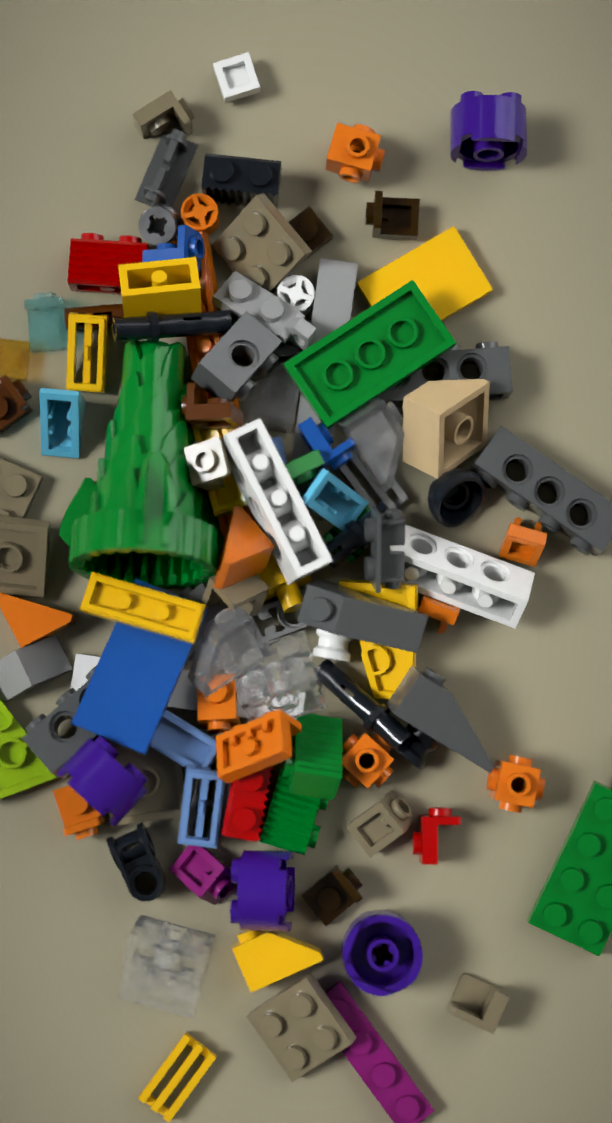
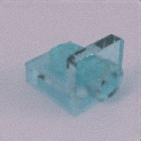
(46, 322)

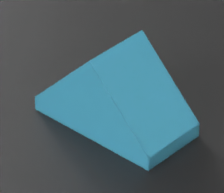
(61, 422)
(332, 499)

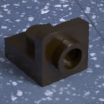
(311, 229)
(333, 894)

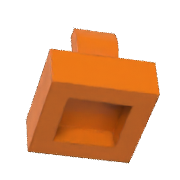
(523, 543)
(439, 610)

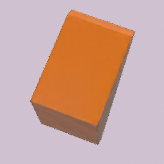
(243, 550)
(33, 621)

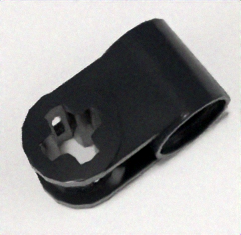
(137, 860)

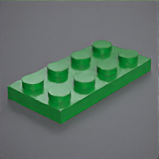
(369, 354)
(579, 887)

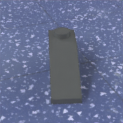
(361, 616)
(433, 709)

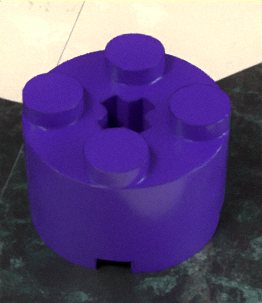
(488, 130)
(103, 779)
(263, 890)
(392, 972)

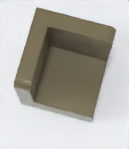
(245, 594)
(478, 1002)

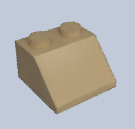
(445, 424)

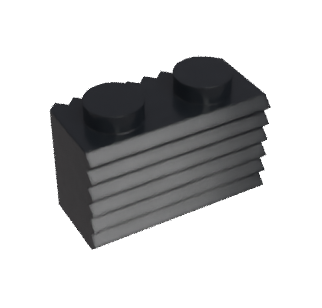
(240, 179)

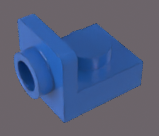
(189, 245)
(320, 438)

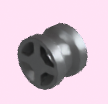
(166, 220)

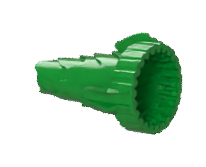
(142, 509)

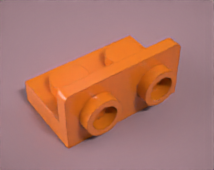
(255, 745)

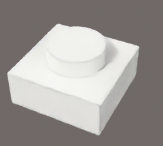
(236, 77)

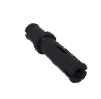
(170, 325)
(375, 716)

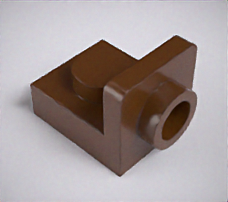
(12, 402)
(210, 413)

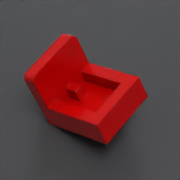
(426, 839)

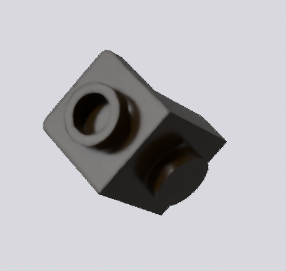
(393, 217)

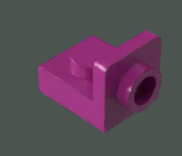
(203, 874)

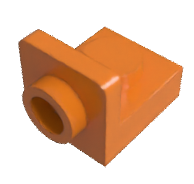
(77, 813)

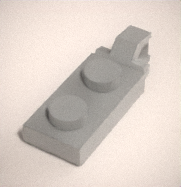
(282, 319)

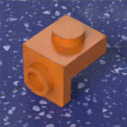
(219, 709)

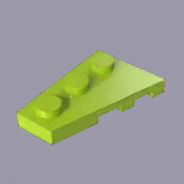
(18, 763)

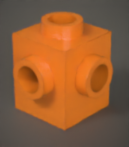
(354, 153)
(354, 748)
(500, 784)

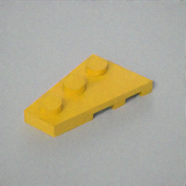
(385, 664)

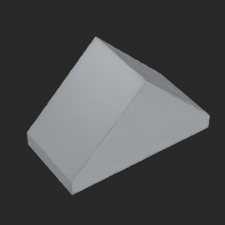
(32, 667)

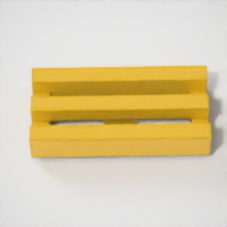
(88, 320)
(157, 1105)

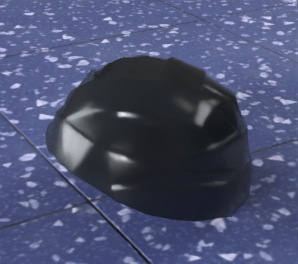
(456, 497)

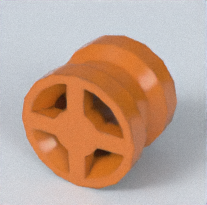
(198, 207)

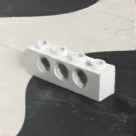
(275, 501)
(465, 577)

